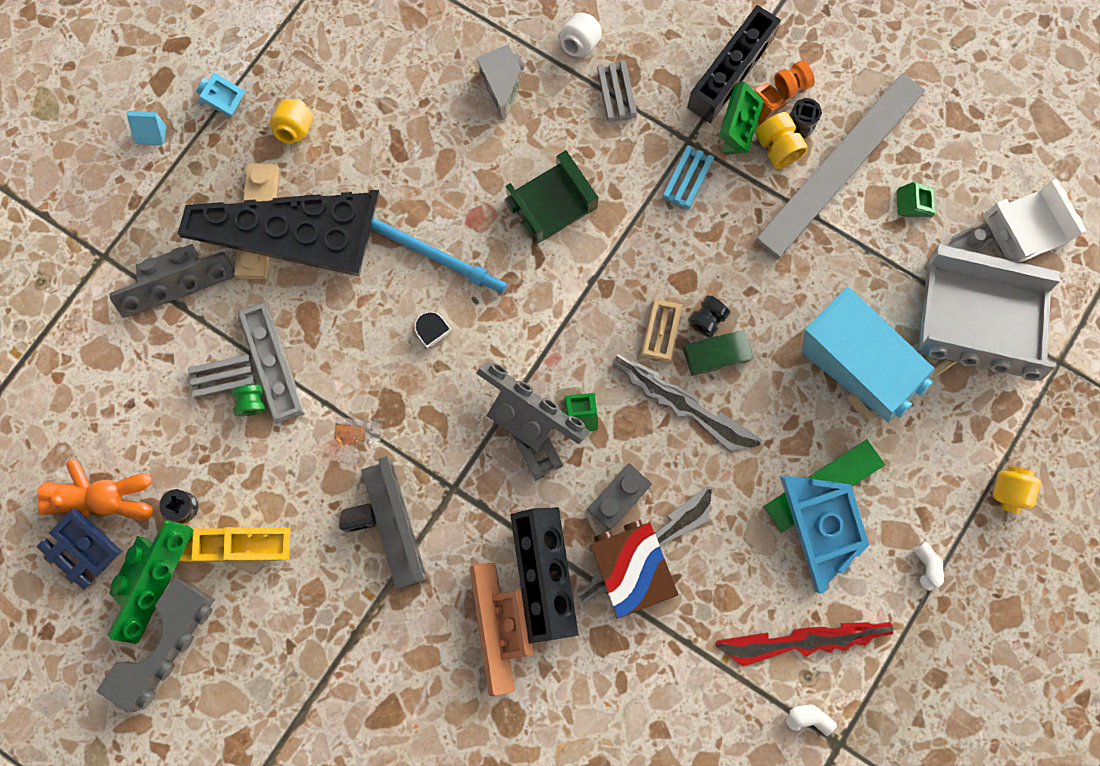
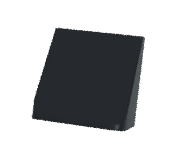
(357, 518)

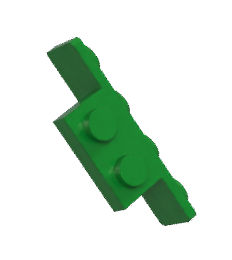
(144, 579)

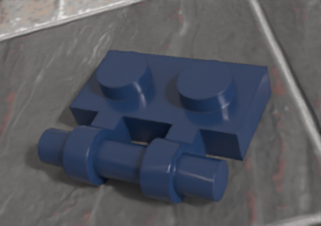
(85, 543)

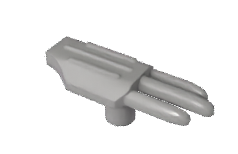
(972, 239)

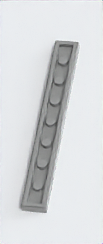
(839, 166)

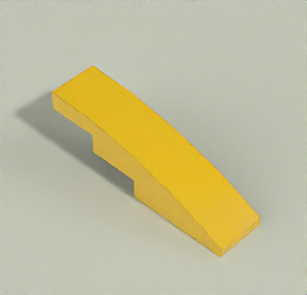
(237, 545)

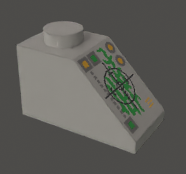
(501, 76)

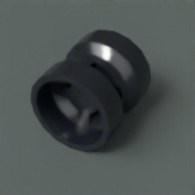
(805, 123)
(709, 316)

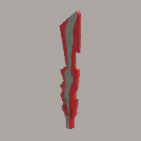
(758, 647)

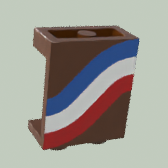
(633, 568)

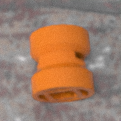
(795, 79)

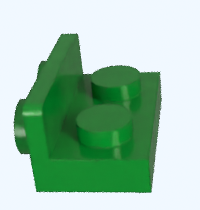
(740, 119)

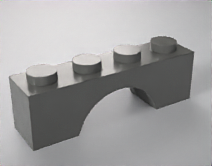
(181, 610)

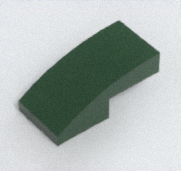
(718, 352)

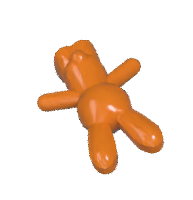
(100, 497)

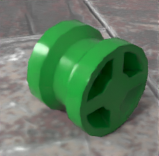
(247, 400)

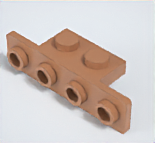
(500, 628)

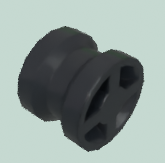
(186, 506)

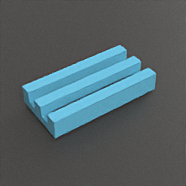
(697, 156)

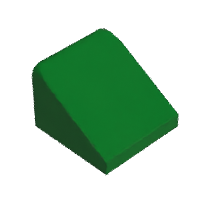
(916, 200)
(584, 408)

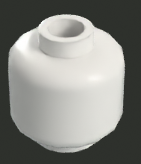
(580, 35)

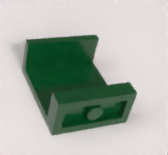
(552, 199)

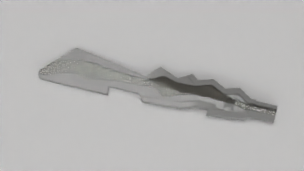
(683, 403)
(683, 519)

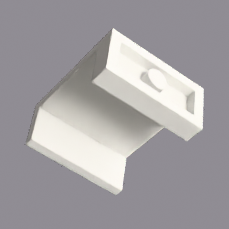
(1034, 223)

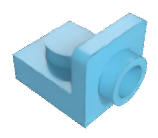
(219, 94)

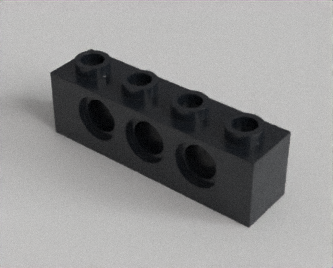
(733, 63)
(544, 574)

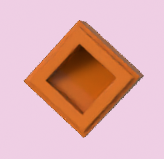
(772, 101)

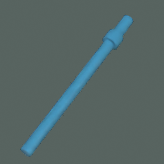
(475, 274)

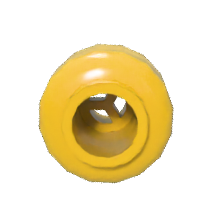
(290, 121)
(1016, 489)

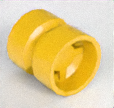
(779, 137)

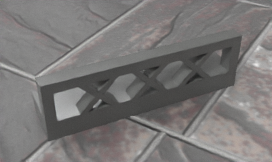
(394, 524)

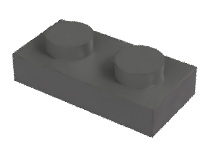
(619, 496)

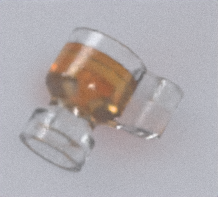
(352, 433)

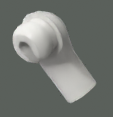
(810, 715)

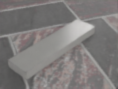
(271, 362)

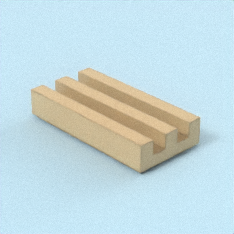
(656, 355)

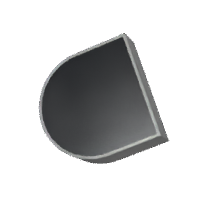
(431, 328)

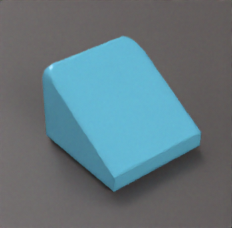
(146, 127)

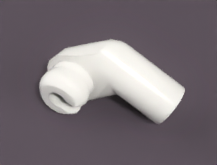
(934, 566)

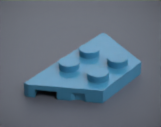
(826, 526)

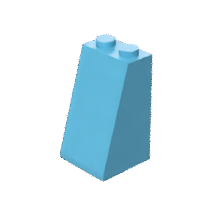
(866, 356)

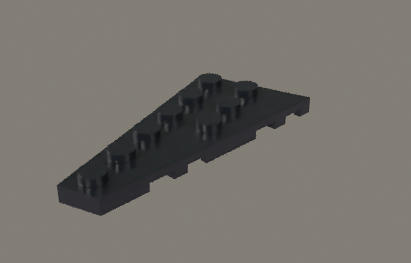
(298, 229)

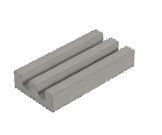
(613, 69)
(196, 381)

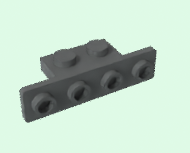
(170, 278)
(525, 412)

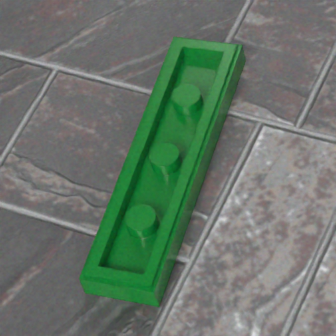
(847, 469)

